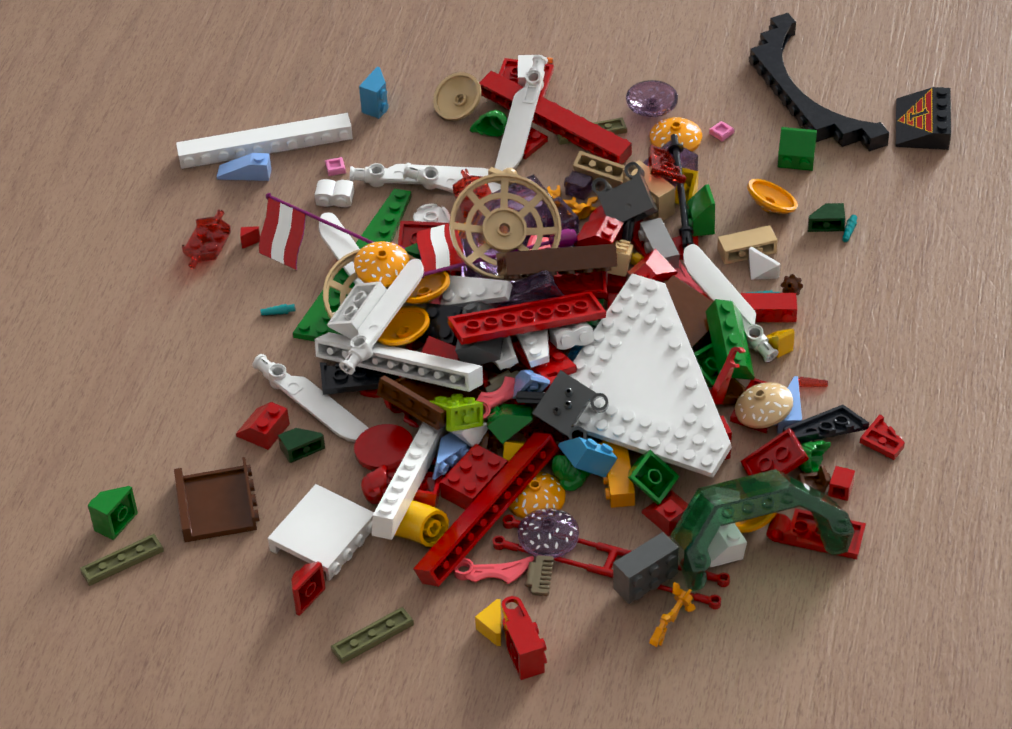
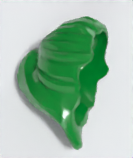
(490, 124)
(815, 454)
(568, 475)

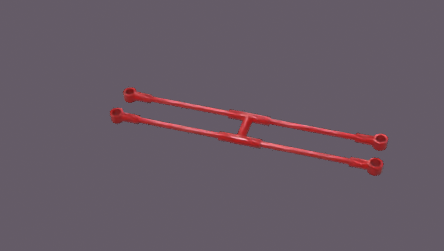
(607, 570)

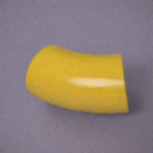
(423, 524)

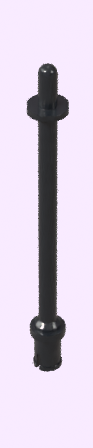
(685, 231)

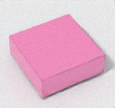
(721, 131)
(335, 166)

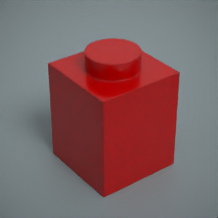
(841, 483)

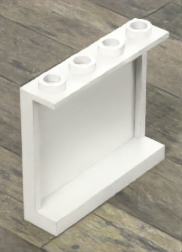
(323, 530)

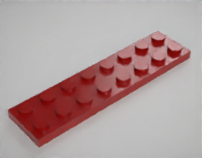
(526, 317)

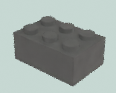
(645, 568)

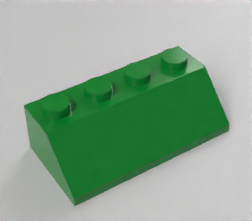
(728, 332)

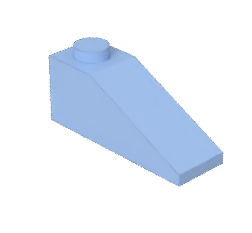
(248, 167)
(529, 381)
(795, 414)

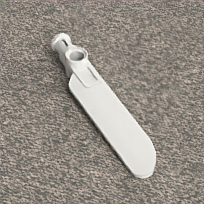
(521, 116)
(377, 174)
(432, 178)
(338, 242)
(718, 287)
(382, 315)
(311, 399)

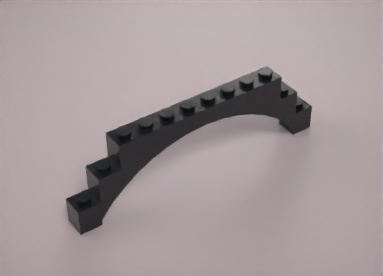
(810, 115)

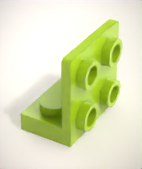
(460, 411)

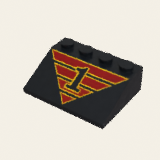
(924, 119)

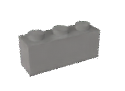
(655, 235)

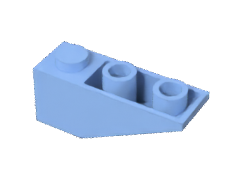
(449, 454)

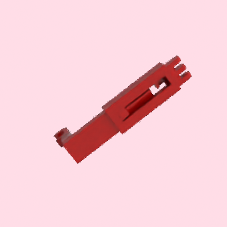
(722, 382)

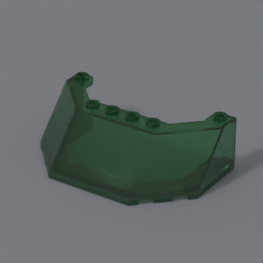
(749, 499)

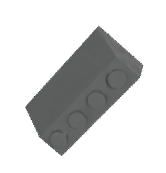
(481, 351)

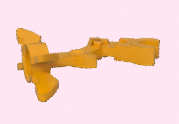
(581, 210)
(682, 598)

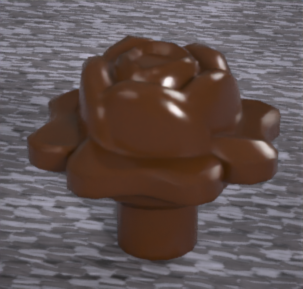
(792, 284)

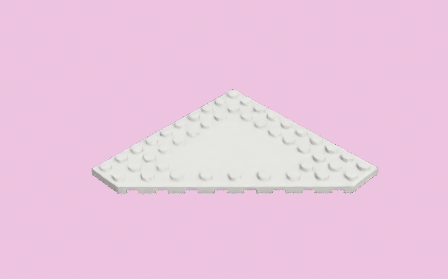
(650, 382)

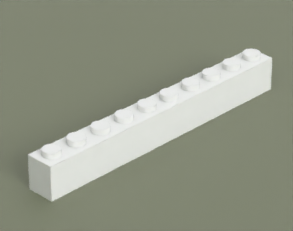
(264, 140)
(405, 363)
(406, 481)

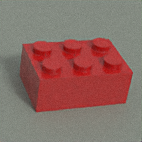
(471, 476)

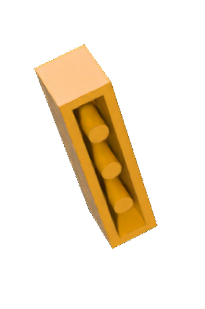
(620, 487)

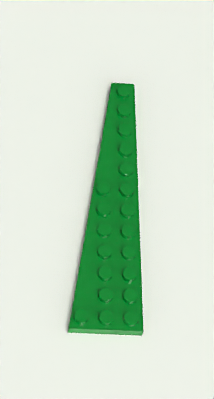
(381, 228)

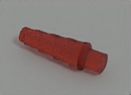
(811, 382)

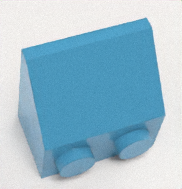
(374, 94)
(589, 455)

